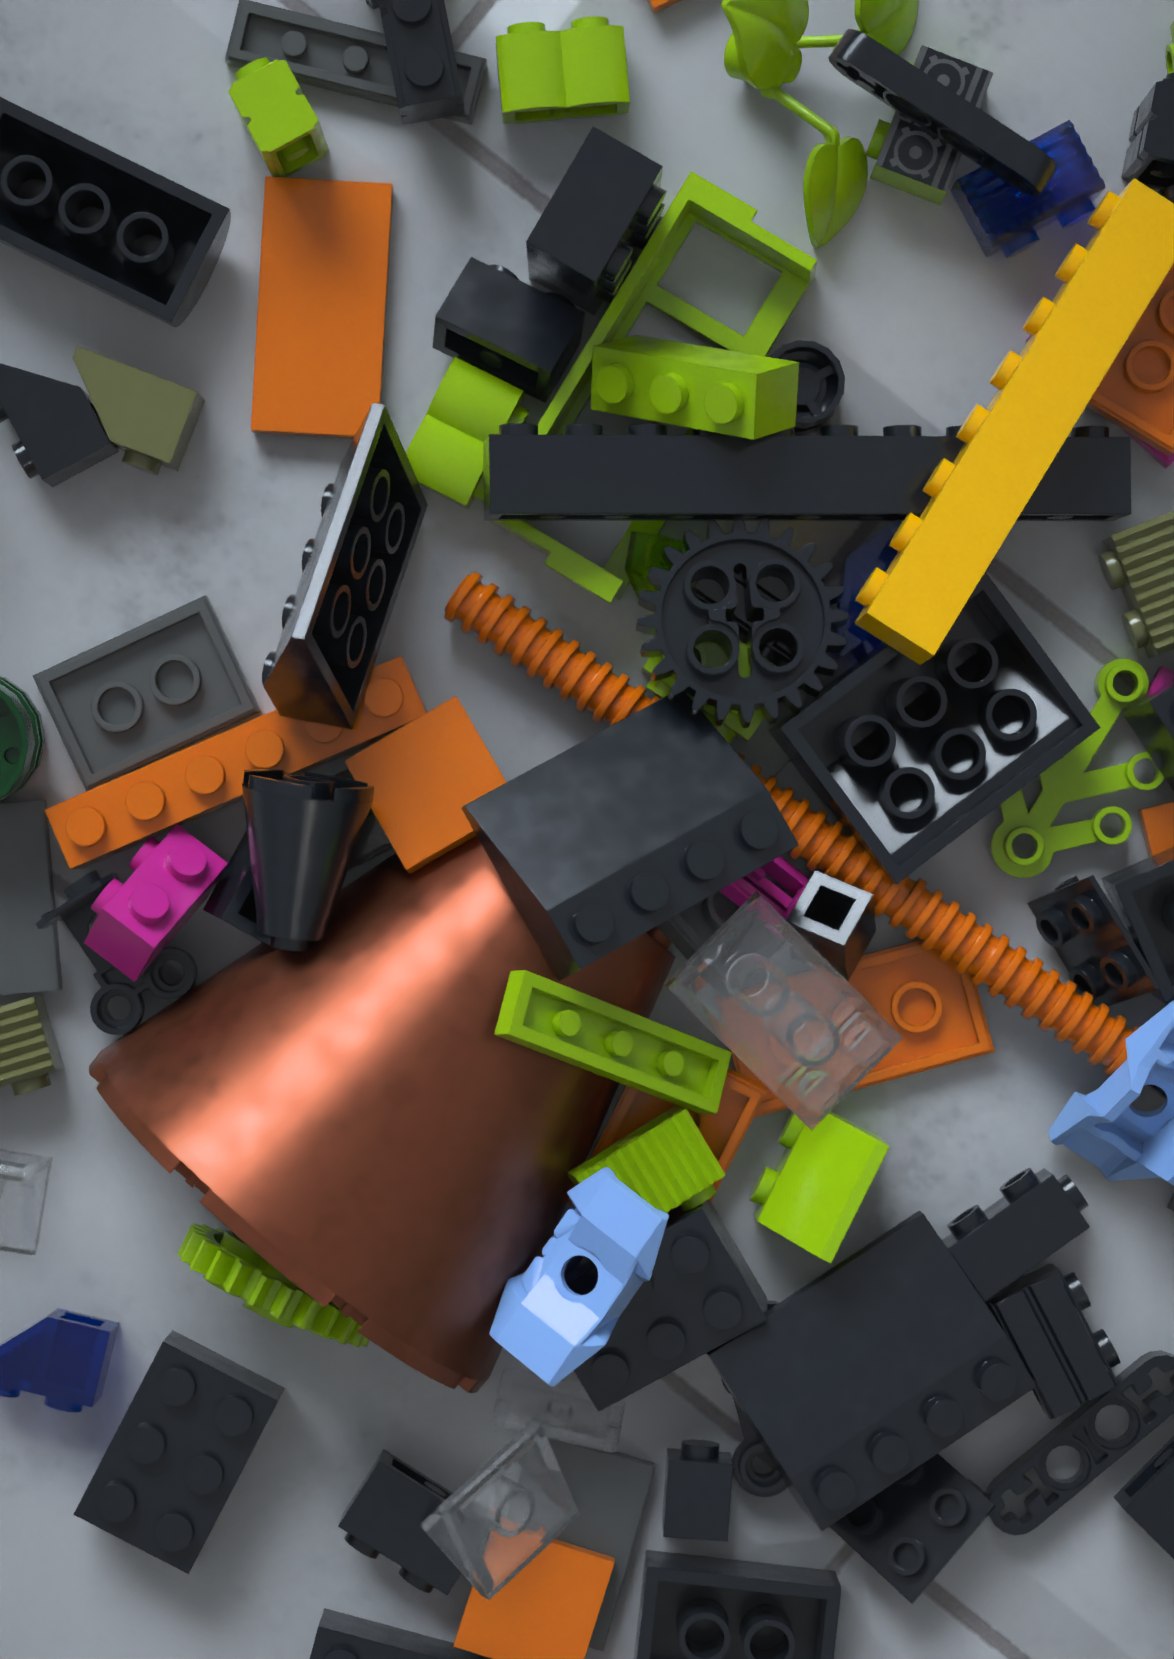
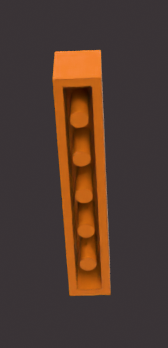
(213, 771)

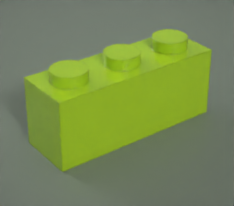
(695, 386)

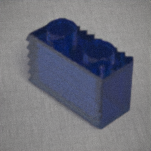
(1008, 218)

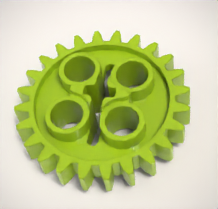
(243, 1273)

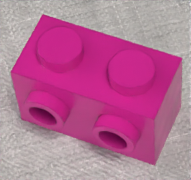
(154, 902)

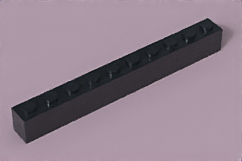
(769, 477)

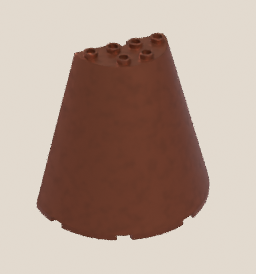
(370, 1115)

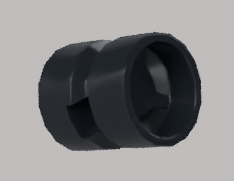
(819, 383)

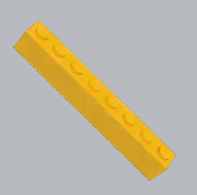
(1024, 424)

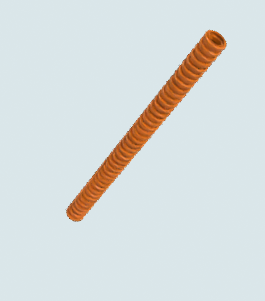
(819, 841)

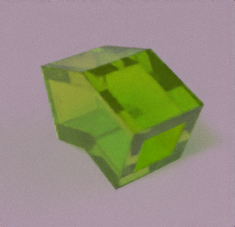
(645, 552)

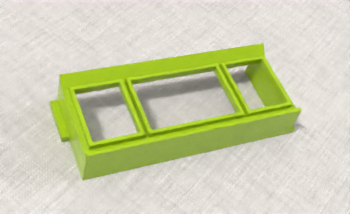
(731, 220)

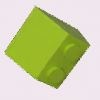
(818, 1182)

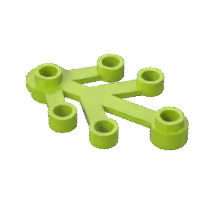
(1068, 782)

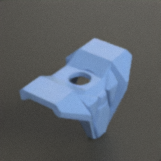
(1111, 1131)
(547, 1321)

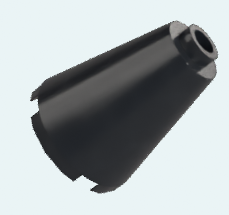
(300, 849)

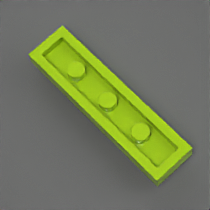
(612, 1042)

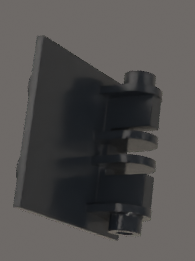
(1092, 942)
(916, 1525)

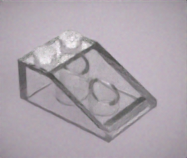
(783, 1010)

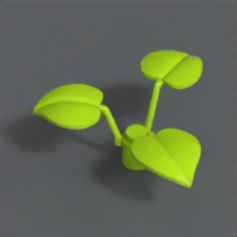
(768, 54)

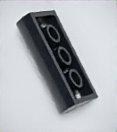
(105, 217)

